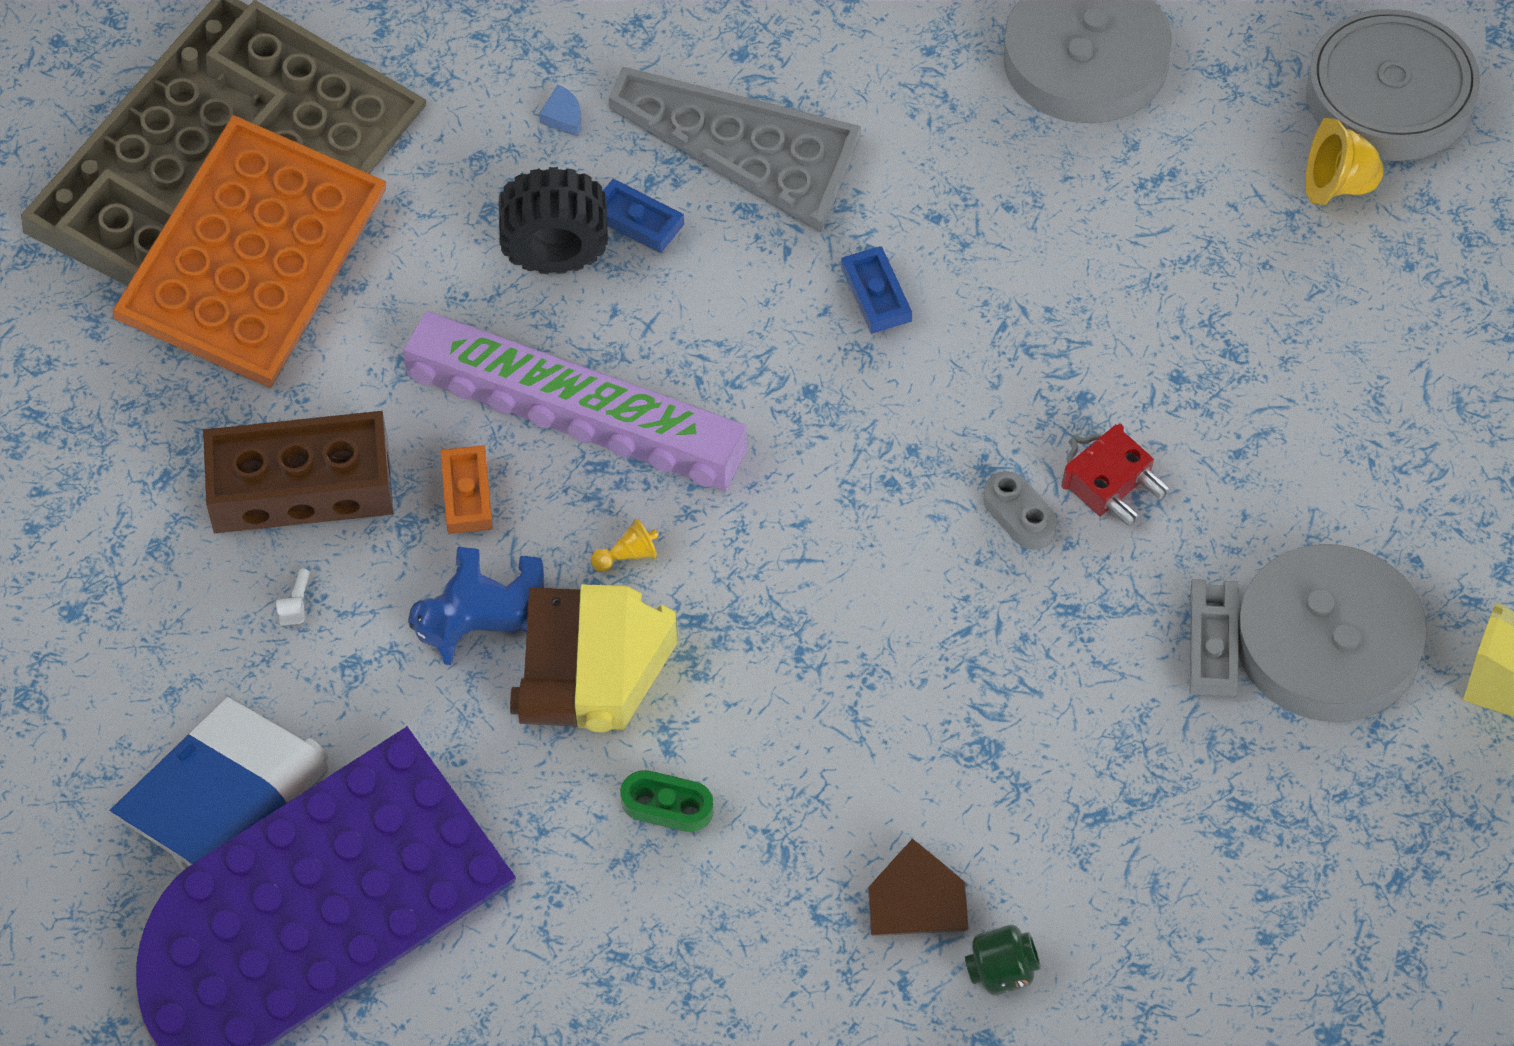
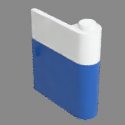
(220, 782)

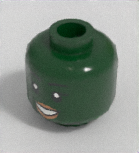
(1003, 960)

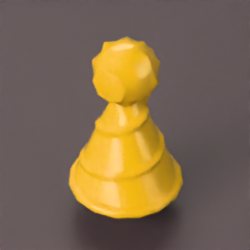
(632, 545)

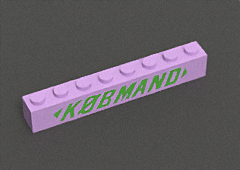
(576, 401)

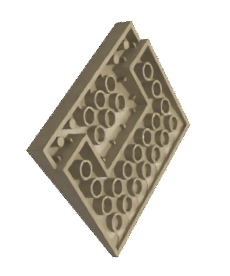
(226, 63)

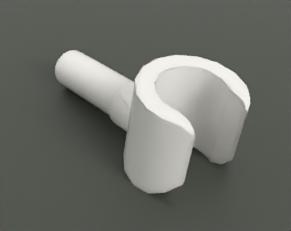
(292, 609)

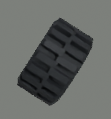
(553, 220)

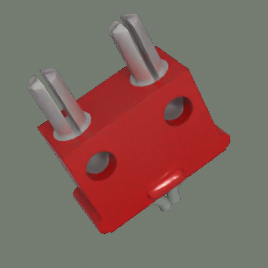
(1109, 472)

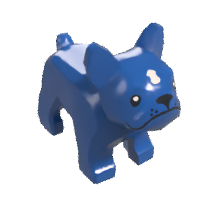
(475, 603)

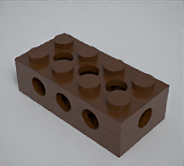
(297, 472)

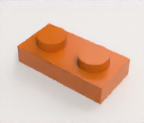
(466, 489)

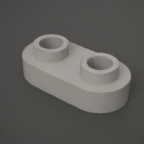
(1018, 506)

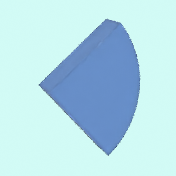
(562, 111)

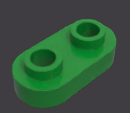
(669, 798)

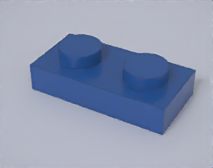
(641, 216)
(876, 289)

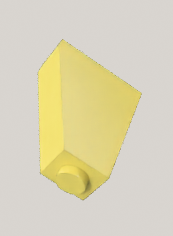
(618, 654)
(1493, 670)

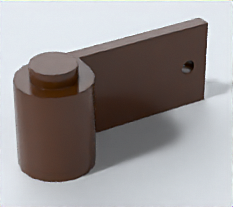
(551, 652)

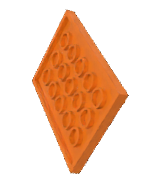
(250, 251)

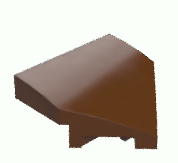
(917, 896)

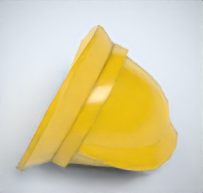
(1340, 164)

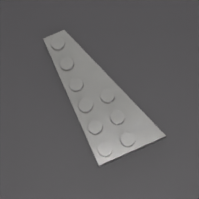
(765, 147)

